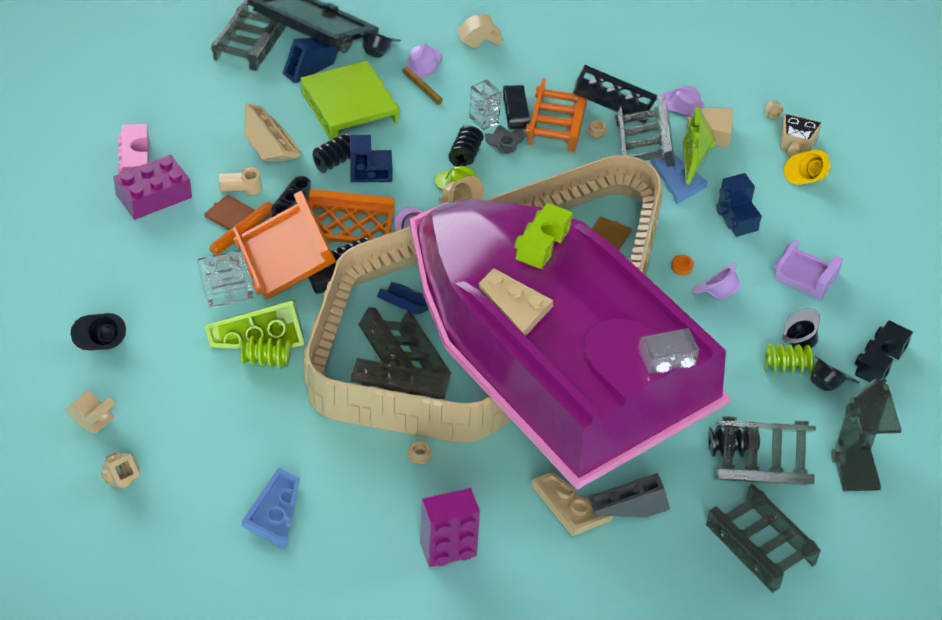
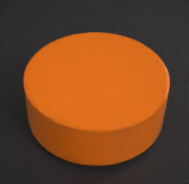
(682, 265)

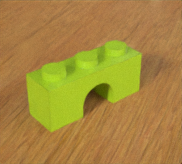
(539, 236)

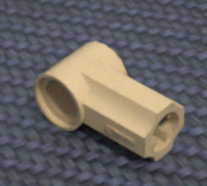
(247, 181)

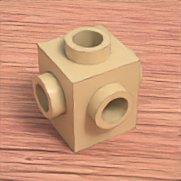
(128, 469)

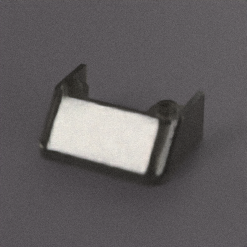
(866, 414)

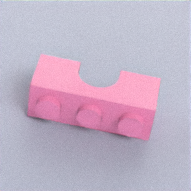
(134, 147)

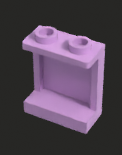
(806, 271)

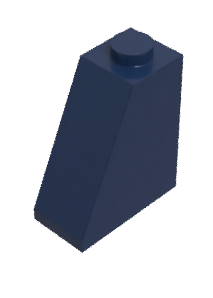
(308, 57)

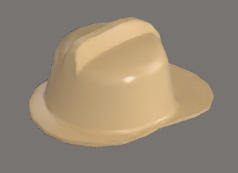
(463, 189)

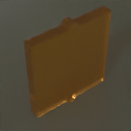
(612, 231)

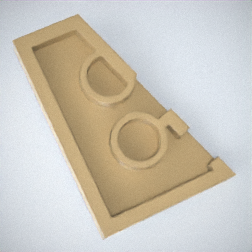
(516, 301)
(567, 505)

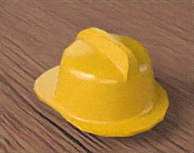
(807, 167)

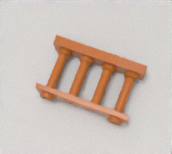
(574, 124)

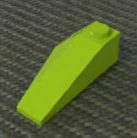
(696, 144)
(273, 322)

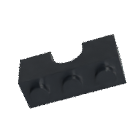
(889, 341)

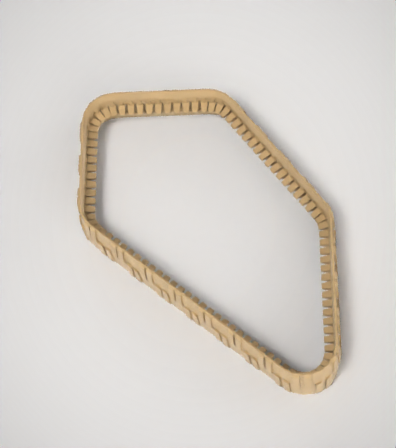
(396, 251)

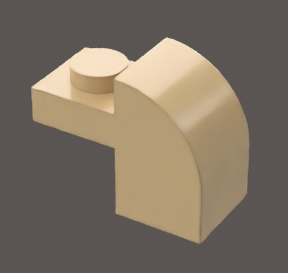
(478, 29)
(90, 412)

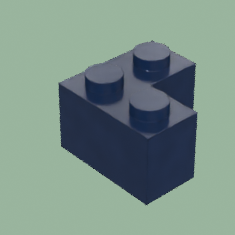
(368, 164)
(736, 205)

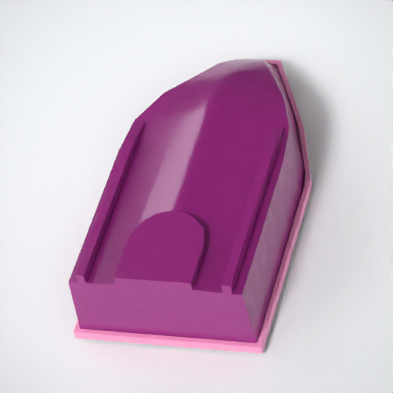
(579, 371)

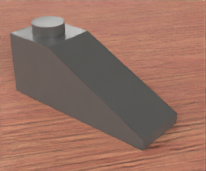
(633, 499)

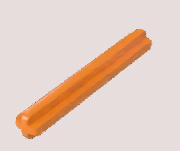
(246, 224)

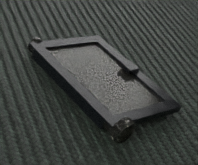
(315, 20)

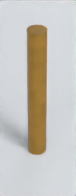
(422, 85)

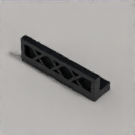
(611, 97)

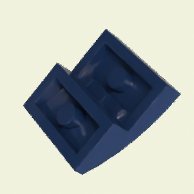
(404, 298)

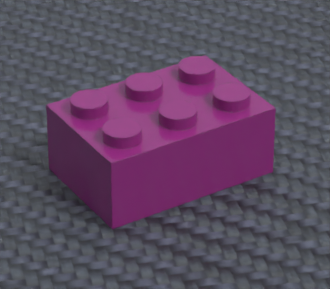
(152, 187)
(449, 527)

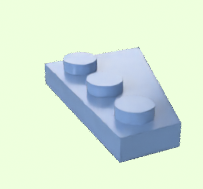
(675, 179)
(274, 508)

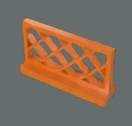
(352, 204)

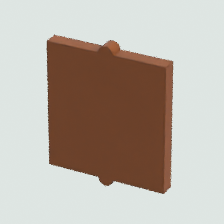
(228, 212)

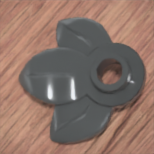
(504, 140)

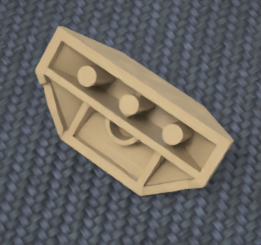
(268, 136)

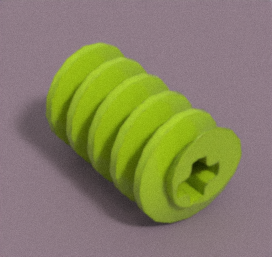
(265, 352)
(788, 357)

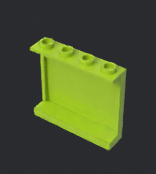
(348, 97)

